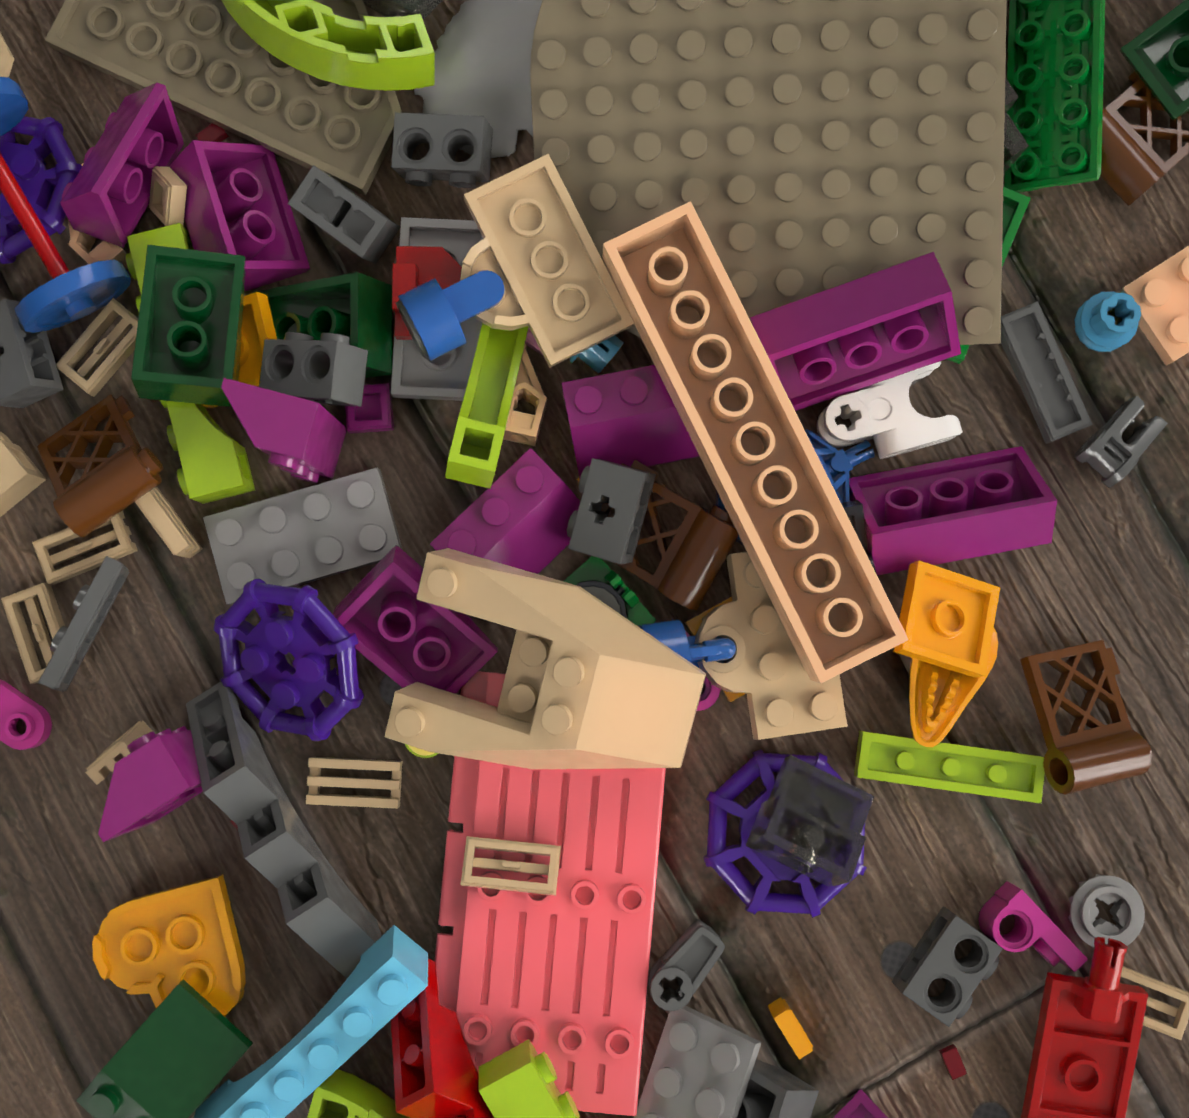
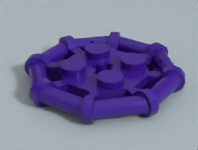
(36, 182)
(311, 637)
(721, 856)

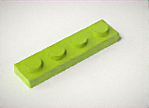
(950, 767)

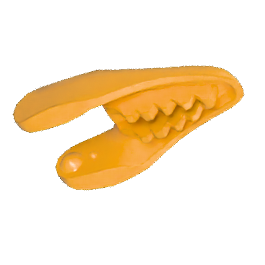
(940, 697)

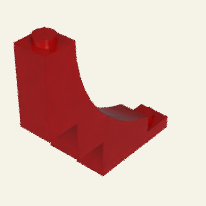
(432, 1061)

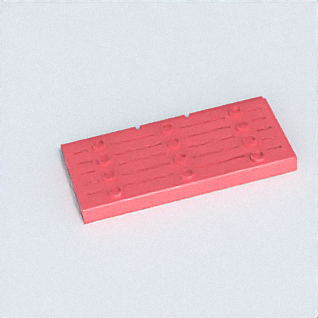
(563, 964)

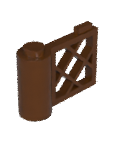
(1127, 151)
(106, 483)
(694, 552)
(1091, 755)

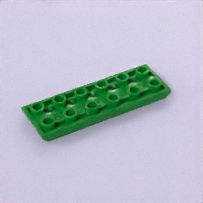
(1059, 85)

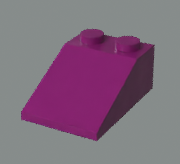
(409, 636)

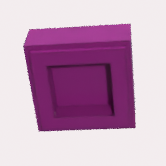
(375, 412)

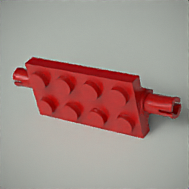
(1086, 1041)

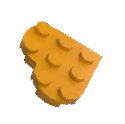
(174, 937)

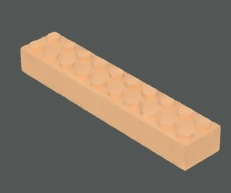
(752, 444)

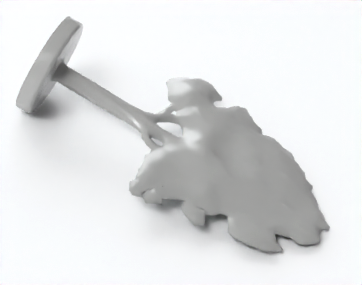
(486, 69)

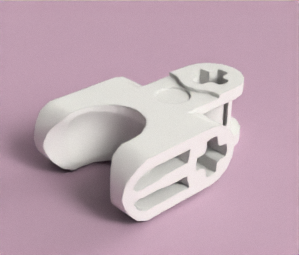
(887, 417)

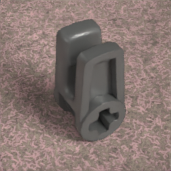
(1109, 453)
(689, 960)

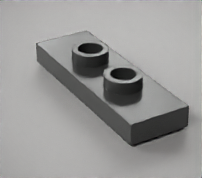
(1042, 373)
(74, 641)

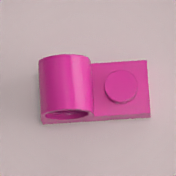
(1029, 926)

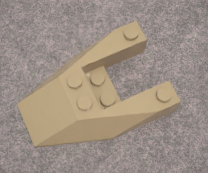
(577, 683)

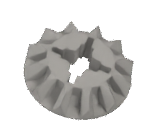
(1127, 910)

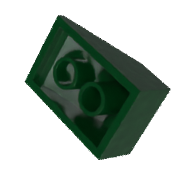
(1162, 59)
(339, 305)
(189, 325)
(167, 1061)

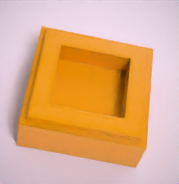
(790, 1027)

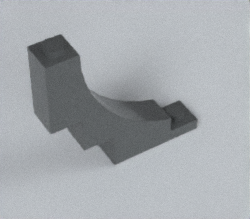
(272, 835)

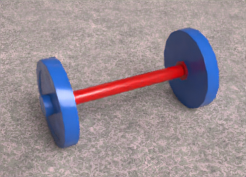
(69, 293)

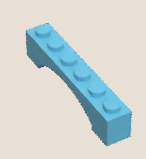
(373, 994)

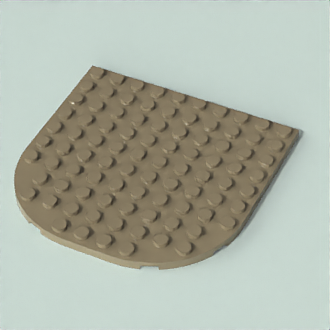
(794, 128)

